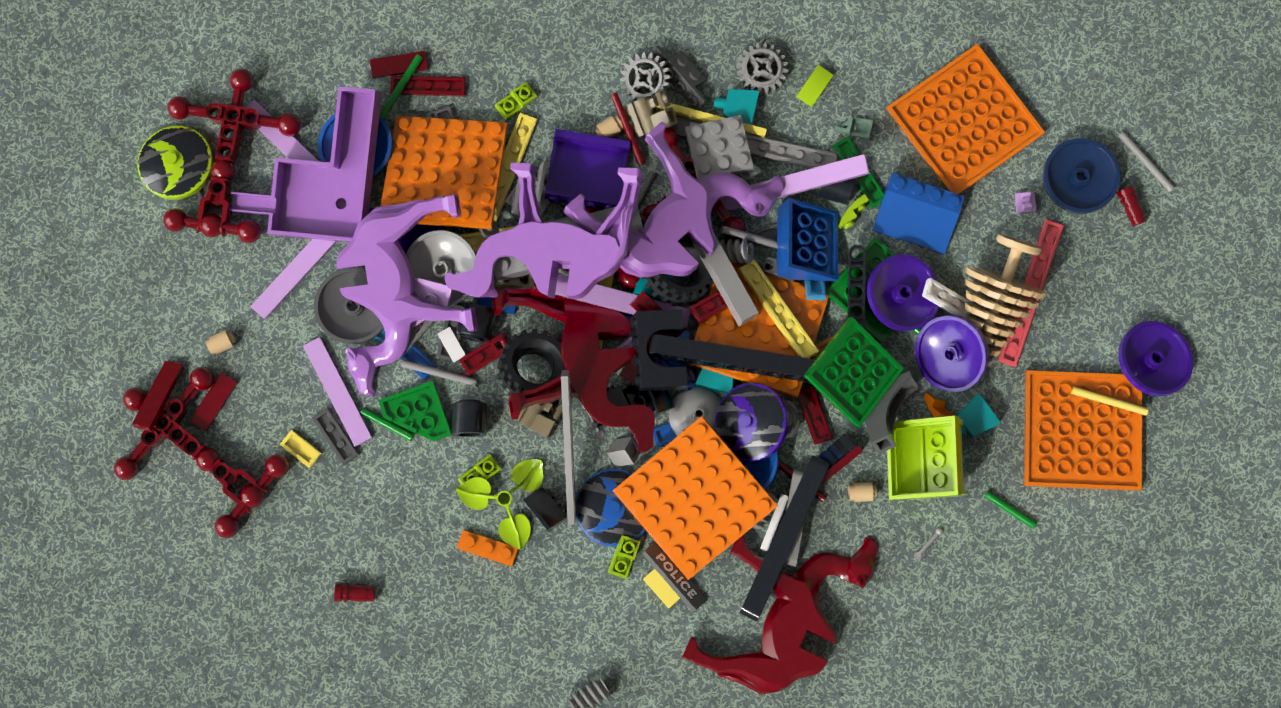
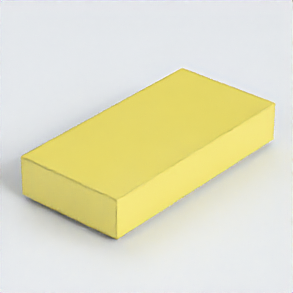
(300, 449)
(661, 588)

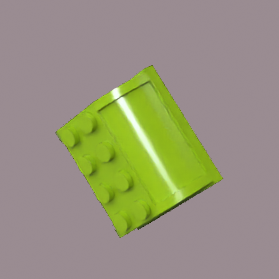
(926, 459)

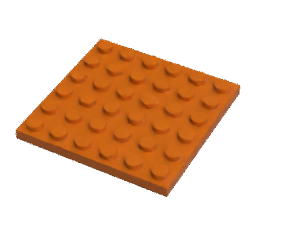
(965, 120)
(445, 159)
(762, 332)
(1080, 439)
(695, 497)

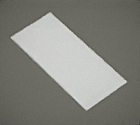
(451, 344)

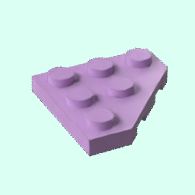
(431, 292)

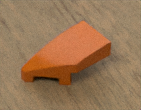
(936, 406)

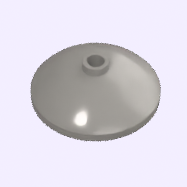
(689, 402)

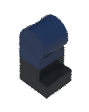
(837, 450)

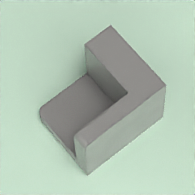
(623, 451)

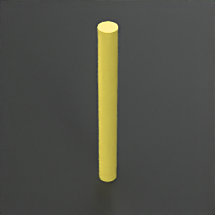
(1109, 400)

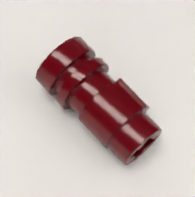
(1132, 206)
(355, 592)

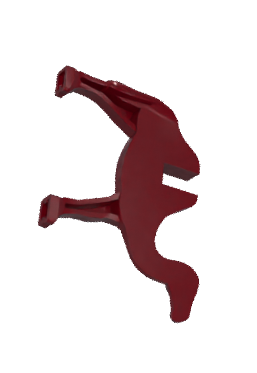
(584, 359)
(788, 620)

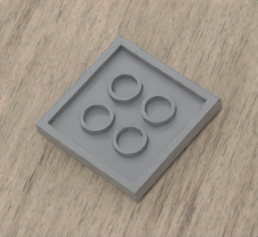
(719, 147)

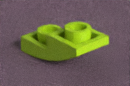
(814, 85)
(516, 101)
(849, 216)
(485, 469)
(623, 557)

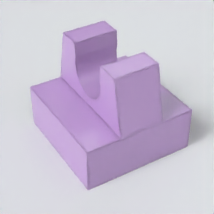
(1025, 202)

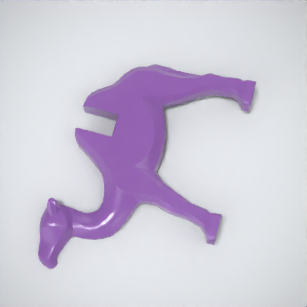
(683, 212)
(554, 245)
(392, 283)

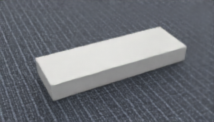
(945, 298)
(774, 523)

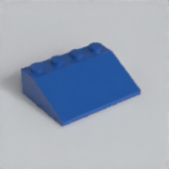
(918, 213)
(807, 241)

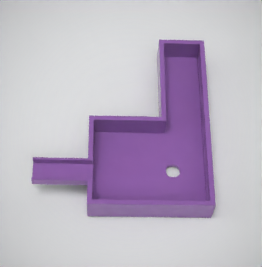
(308, 191)

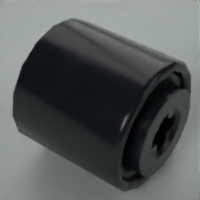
(839, 192)
(485, 322)
(469, 418)

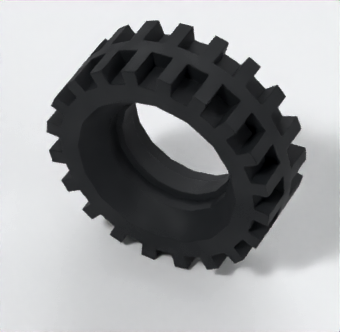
(679, 293)
(525, 344)

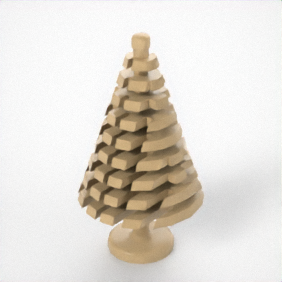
(1001, 295)

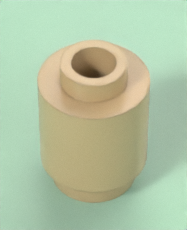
(609, 127)
(220, 342)
(862, 492)

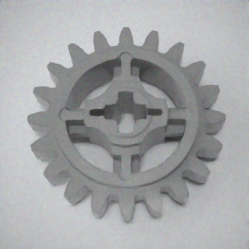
(773, 57)
(635, 66)

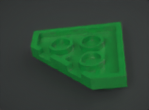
(418, 411)

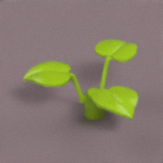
(476, 492)

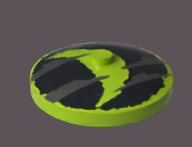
(175, 162)

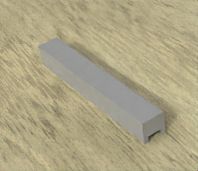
(727, 282)

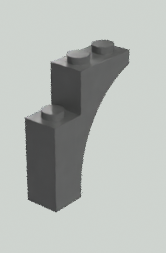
(882, 418)

